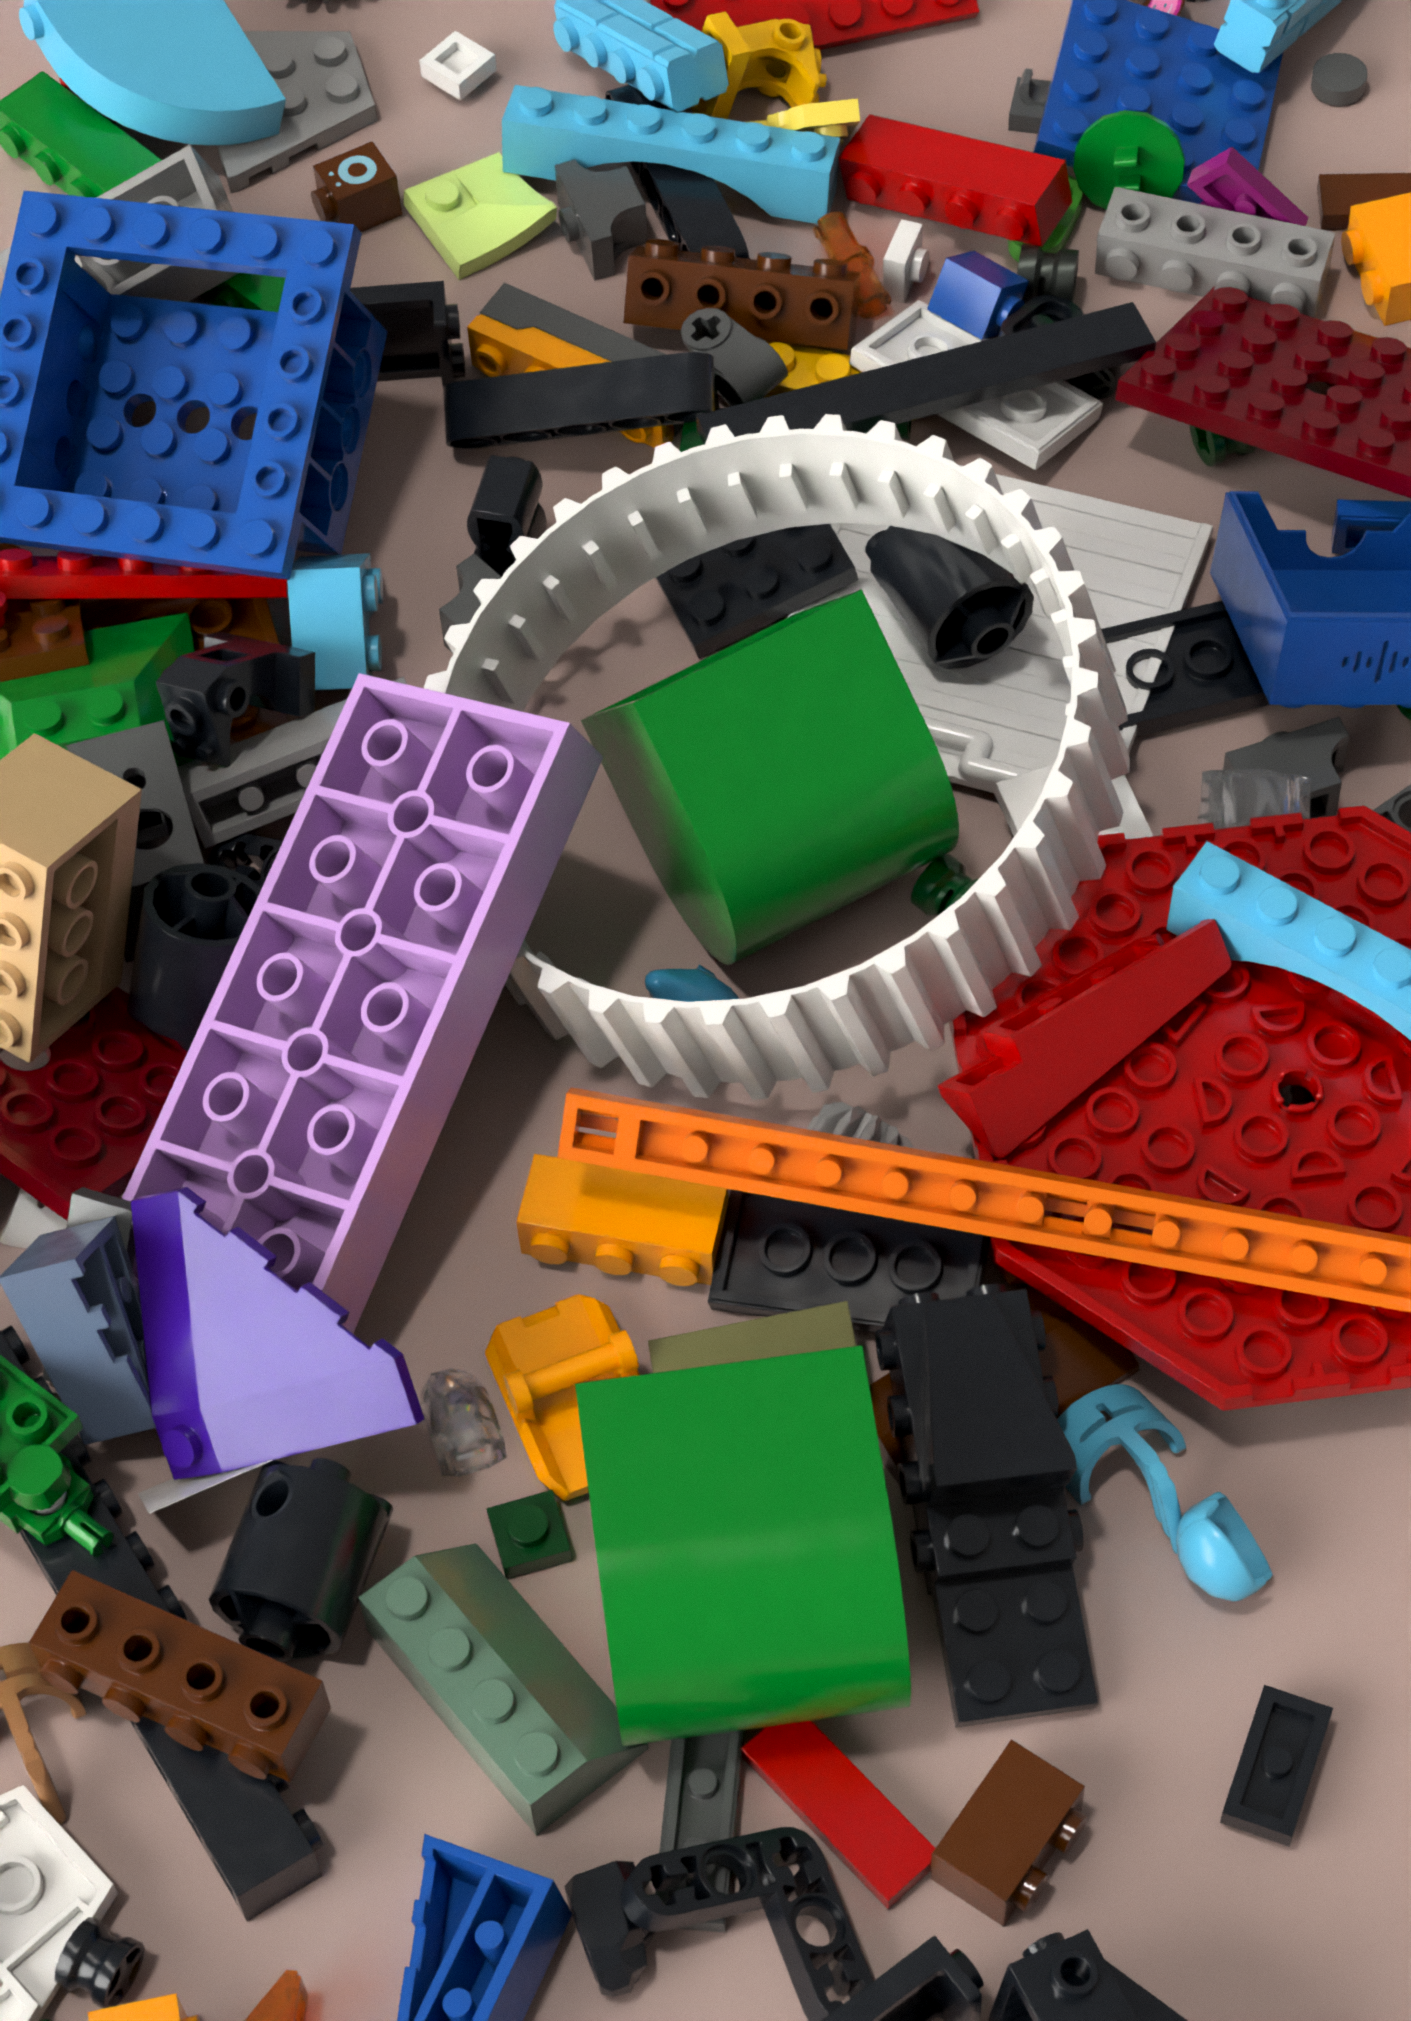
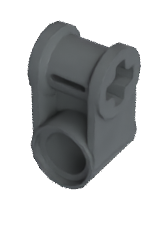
(743, 364)

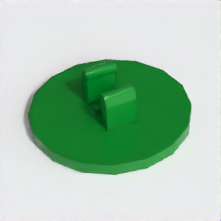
(1128, 153)

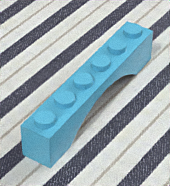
(775, 167)
(1288, 929)

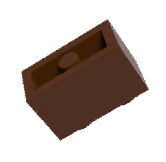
(1009, 1833)

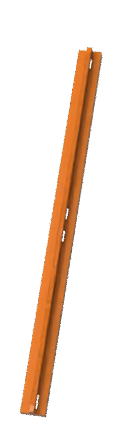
(989, 1199)

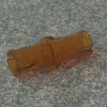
(842, 245)

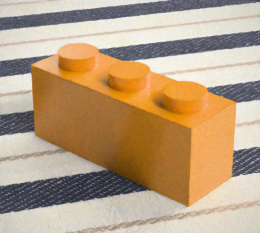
(621, 1220)

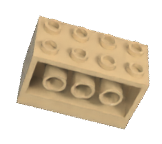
(62, 890)

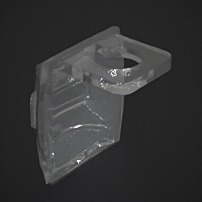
(1240, 794)

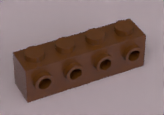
(762, 295)
(179, 1677)

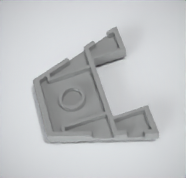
(323, 97)

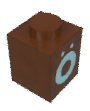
(356, 188)

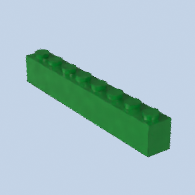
(91, 155)

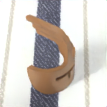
(23, 1680)

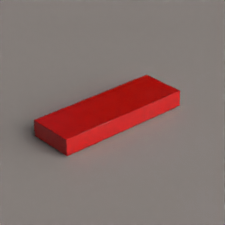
(841, 1808)

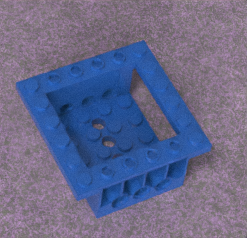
(88, 358)

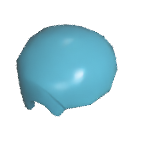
(1220, 1550)

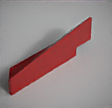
(1079, 1032)

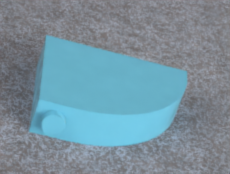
(160, 66)

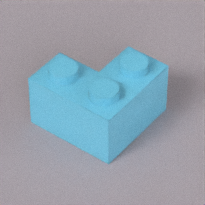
(331, 615)

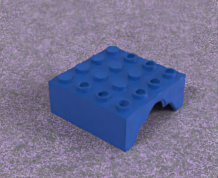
(1316, 622)

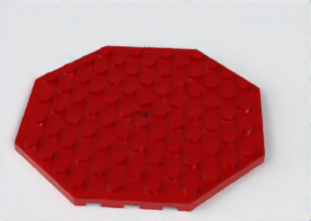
(1206, 1119)

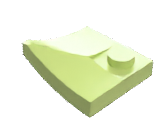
(478, 214)

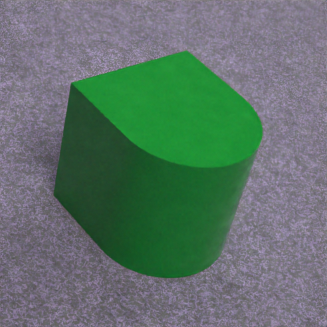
(779, 777)
(744, 1545)

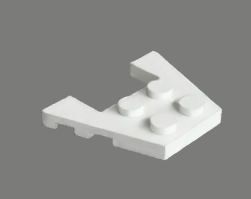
(44, 1897)

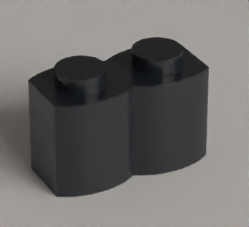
(505, 509)

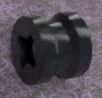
(99, 1963)

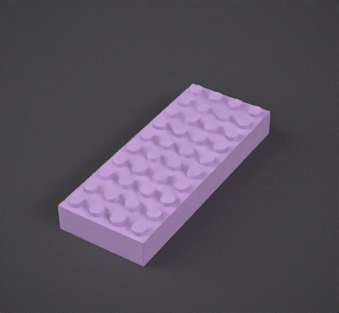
(367, 978)

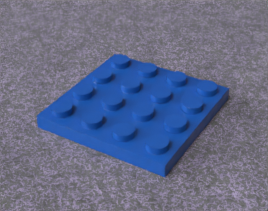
(1158, 64)

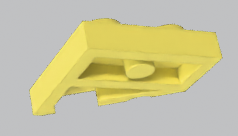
(824, 118)

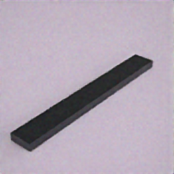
(953, 376)

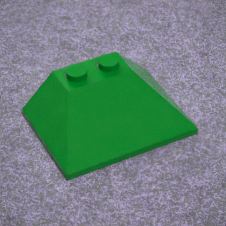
(101, 697)

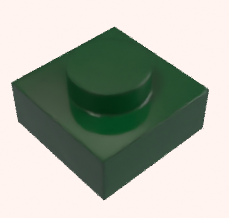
(529, 1534)

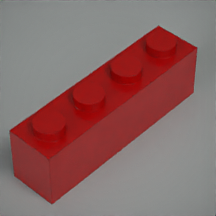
(956, 180)

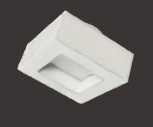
(458, 65)
(904, 260)

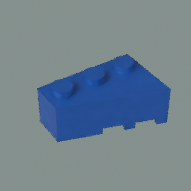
(478, 1937)

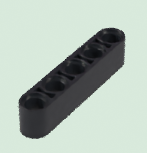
(683, 199)
(579, 400)

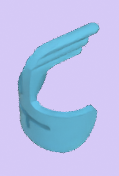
(1092, 1436)

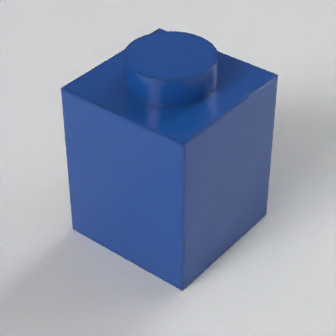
(977, 294)

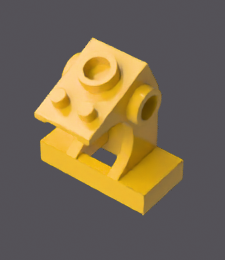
(765, 55)

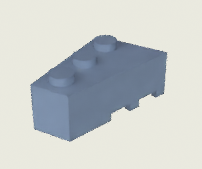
(86, 1325)

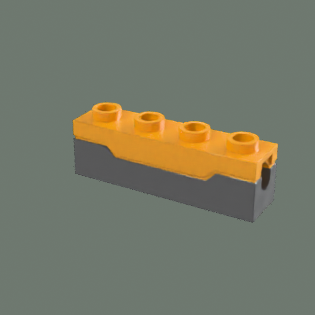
(531, 335)

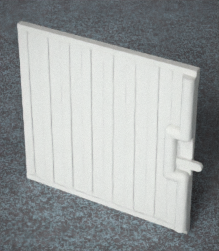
(1012, 707)

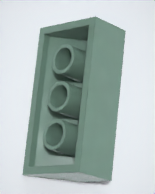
(498, 1680)

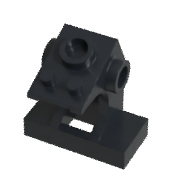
(220, 681)

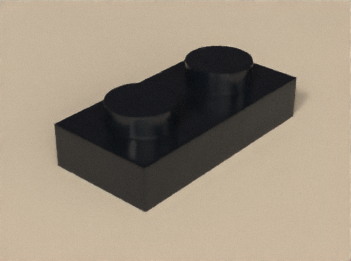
(1276, 1765)

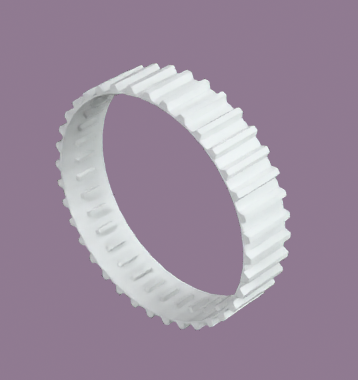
(755, 487)

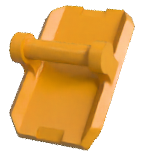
(537, 1372)

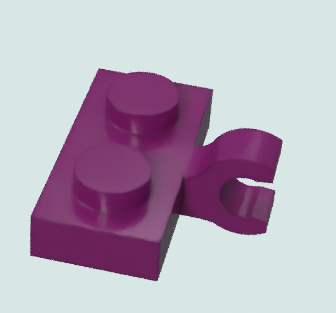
(1238, 186)

